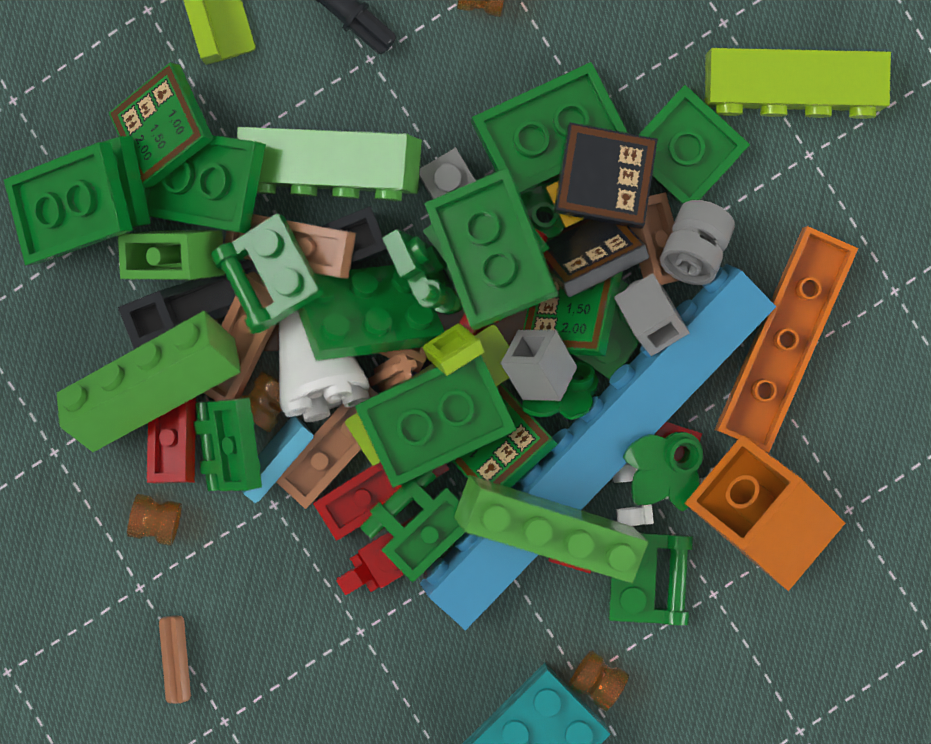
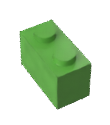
(169, 254)

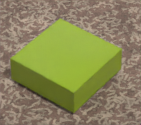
(453, 349)

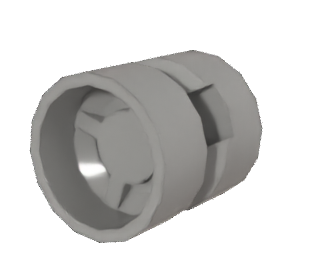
(697, 242)

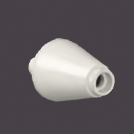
(313, 385)

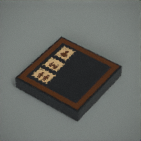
(605, 175)
(592, 253)

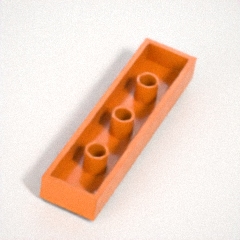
(786, 338)

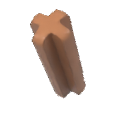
(392, 372)
(174, 659)

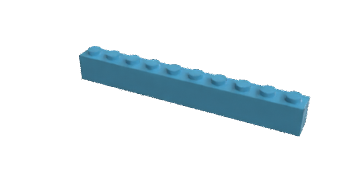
(593, 447)

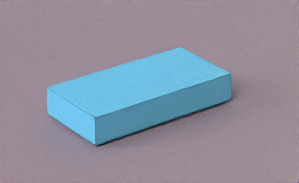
(280, 455)

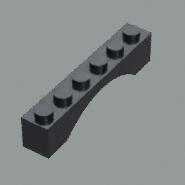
(171, 306)

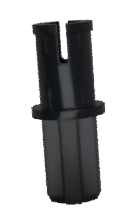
(362, 23)

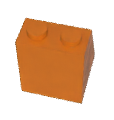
(765, 512)

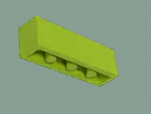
(797, 81)

